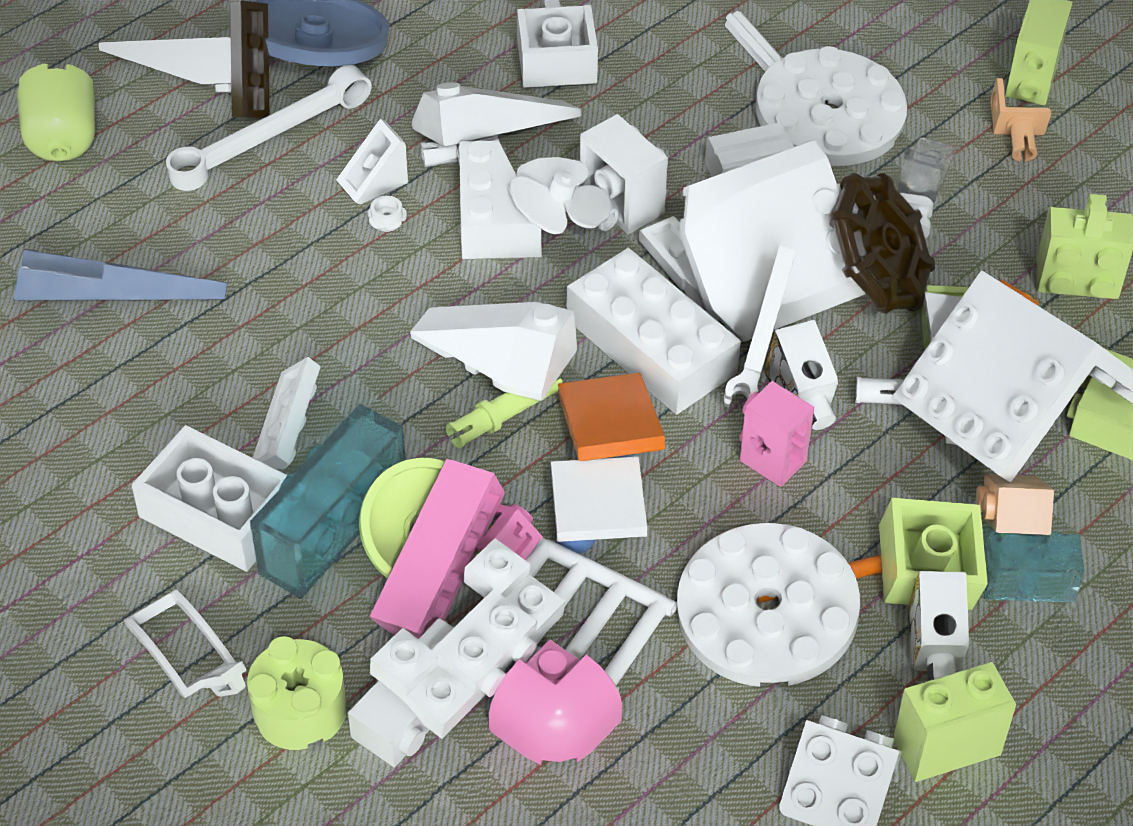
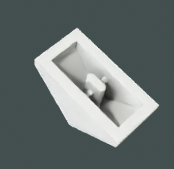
(376, 165)

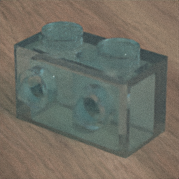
(1033, 567)

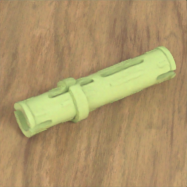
(490, 415)

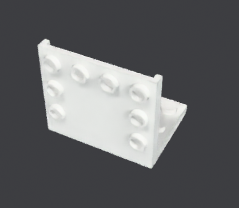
(1004, 375)

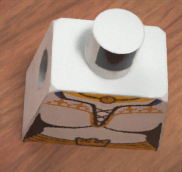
(804, 368)
(938, 623)

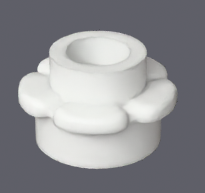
(386, 213)

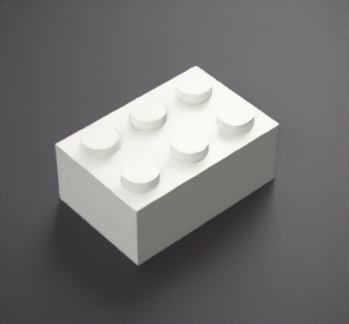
(206, 495)

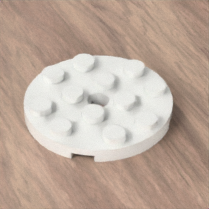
(867, 96)
(777, 645)

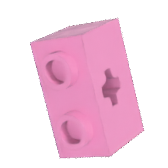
(776, 433)

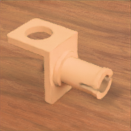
(1018, 122)

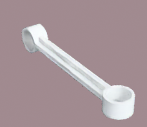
(267, 128)

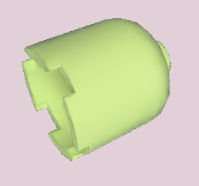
(56, 112)

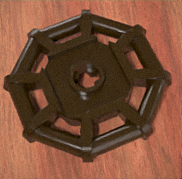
(883, 239)

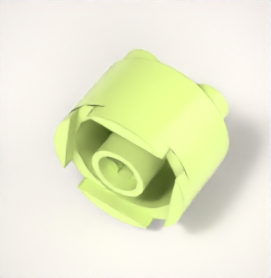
(297, 693)

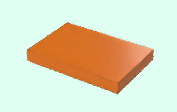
(611, 417)

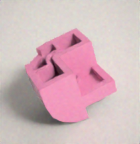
(555, 706)

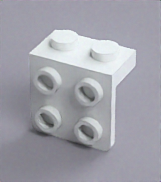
(839, 776)

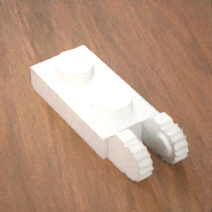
(667, 249)

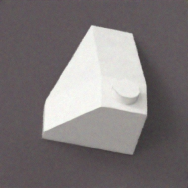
(197, 59)
(469, 113)
(512, 343)

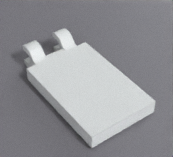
(747, 381)

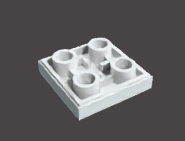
(598, 499)

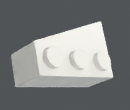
(489, 216)

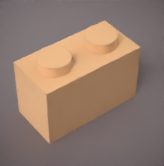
(1016, 506)

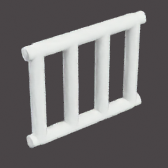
(619, 587)

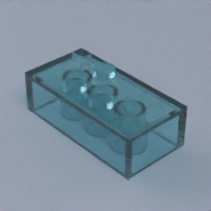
(320, 504)

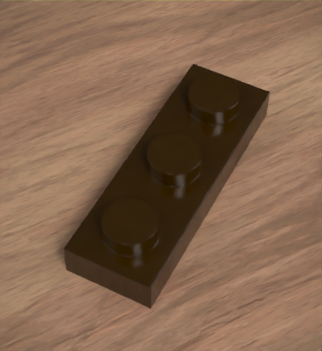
(249, 59)

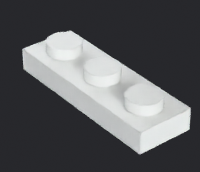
(287, 414)

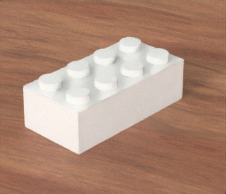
(653, 330)

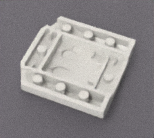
(743, 218)

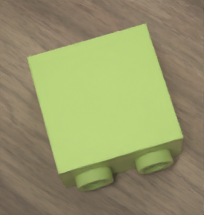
(1038, 50)
(1103, 416)
(953, 721)

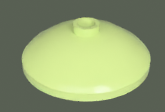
(393, 507)

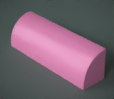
(438, 549)

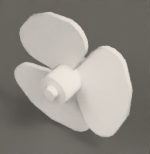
(548, 189)

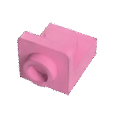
(513, 530)

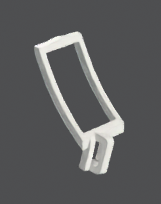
(227, 673)

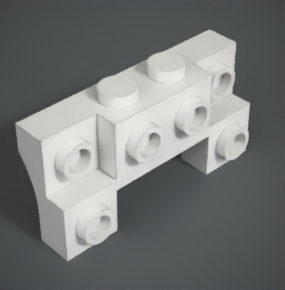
(479, 650)

